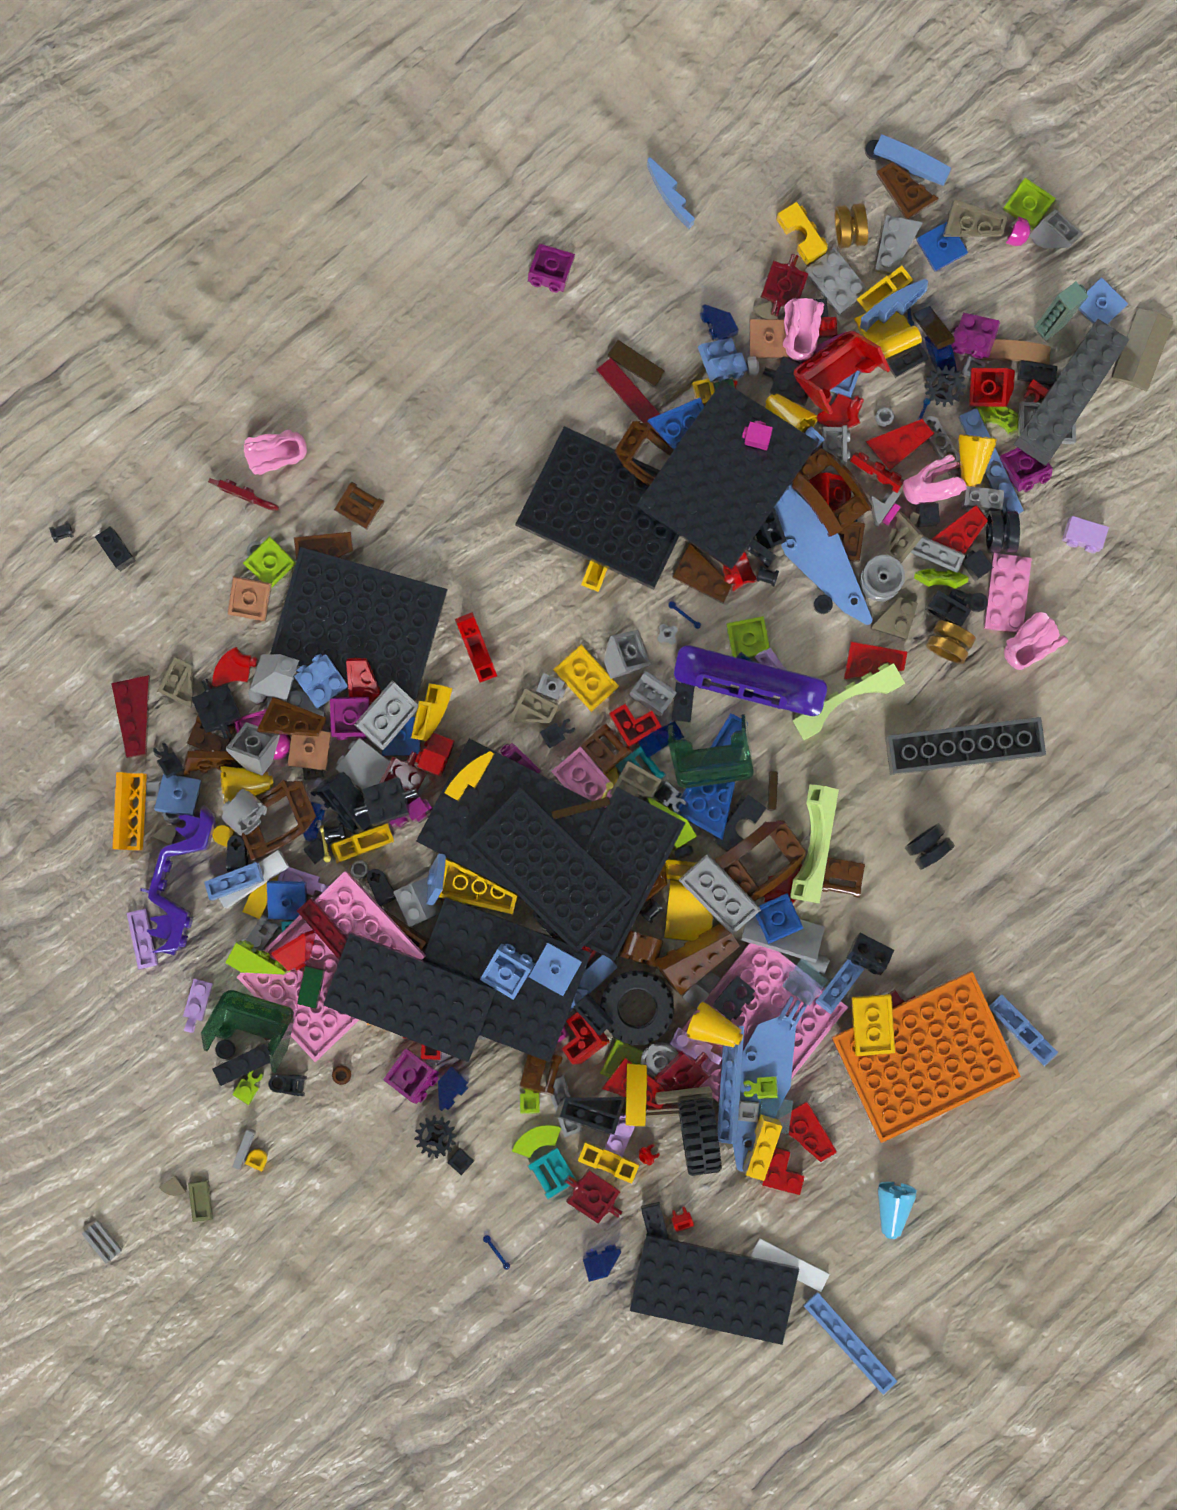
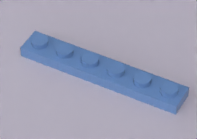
(995, 470)
(730, 1092)
(850, 1343)

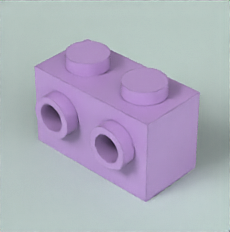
(1085, 534)

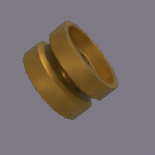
(851, 225)
(951, 642)

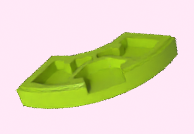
(1001, 416)
(950, 578)
(536, 1138)

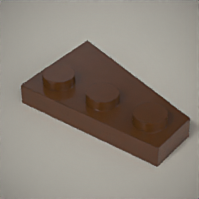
(905, 191)
(331, 544)
(701, 575)
(290, 720)
(207, 760)

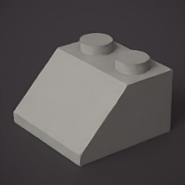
(413, 902)

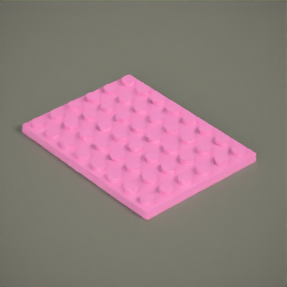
(352, 912)
(766, 972)

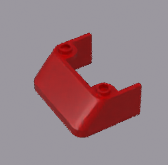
(835, 364)

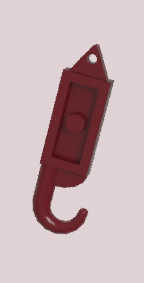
(246, 493)

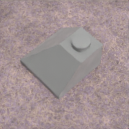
(1055, 232)
(625, 654)
(274, 676)
(253, 748)

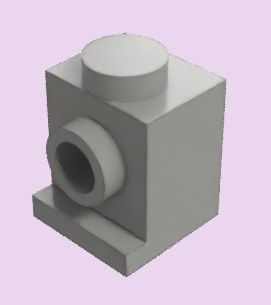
(543, 688)

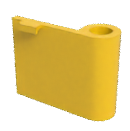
(893, 335)
(685, 914)

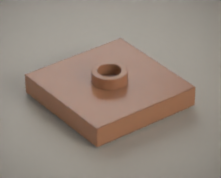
(767, 339)
(249, 598)
(309, 751)

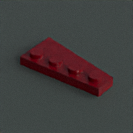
(132, 709)

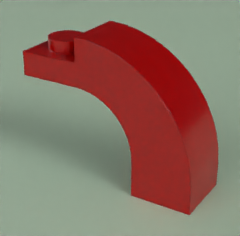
(476, 647)

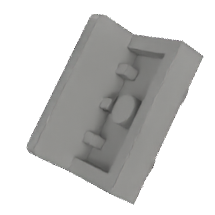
(836, 442)
(985, 498)
(652, 693)

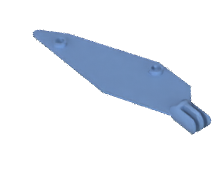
(819, 555)
(767, 1055)

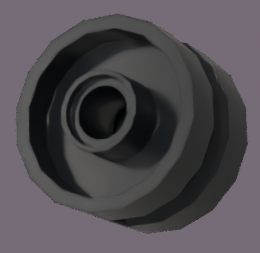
(1002, 531)
(930, 846)

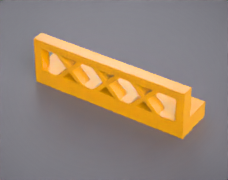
(125, 811)

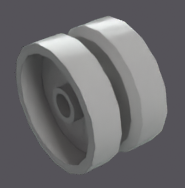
(874, 586)

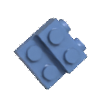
(722, 360)
(321, 680)
(507, 970)

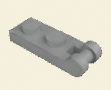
(258, 938)

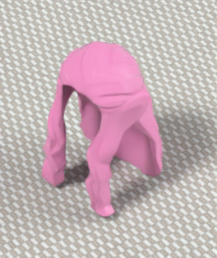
(802, 327)
(274, 451)
(923, 490)
(1033, 641)

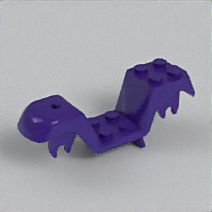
(175, 924)

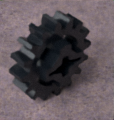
(953, 382)
(432, 1128)

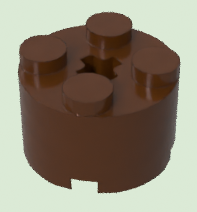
(641, 948)

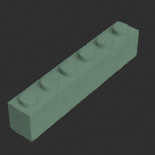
(1061, 310)

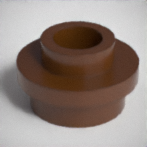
(337, 1079)

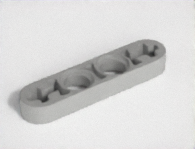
(947, 448)

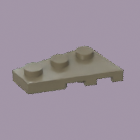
(973, 221)

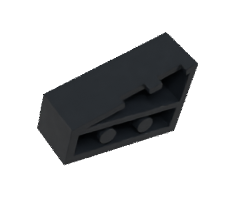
(342, 797)
(592, 1112)

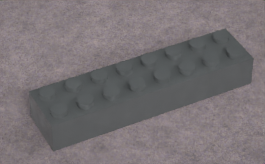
(1071, 392)
(965, 746)

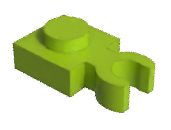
(764, 1088)
(247, 1089)
(529, 1102)

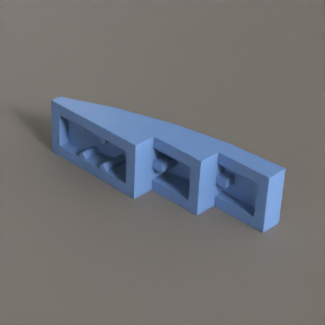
(912, 160)
(667, 188)
(898, 301)
(596, 973)
(1022, 1030)

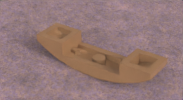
(1019, 350)

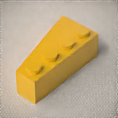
(474, 889)

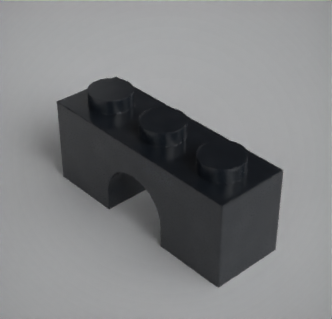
(747, 809)
(242, 1064)

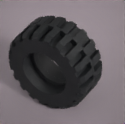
(663, 1001)
(700, 1136)

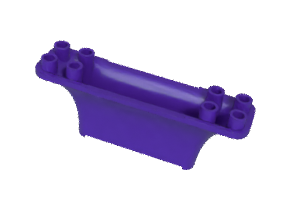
(796, 691)

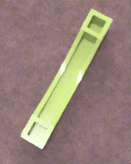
(882, 682)
(809, 881)

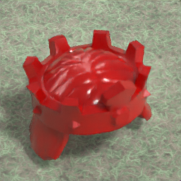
(740, 574)

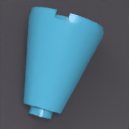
(895, 1207)

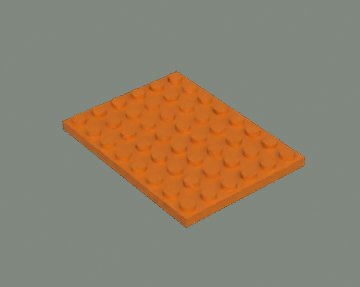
(942, 1058)

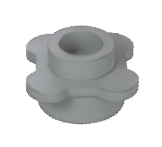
(666, 629)

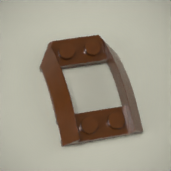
(631, 444)
(845, 514)
(302, 811)
(786, 842)

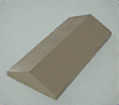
(1143, 350)

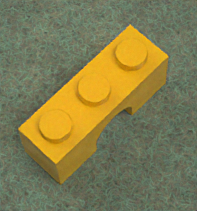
(795, 219)
(759, 1159)
(608, 1161)

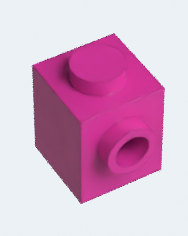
(757, 435)

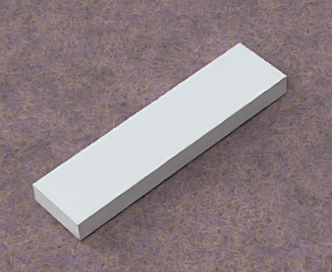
(270, 868)
(807, 1274)

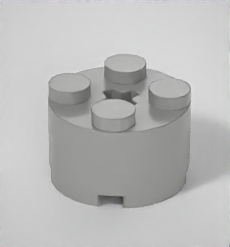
(243, 812)

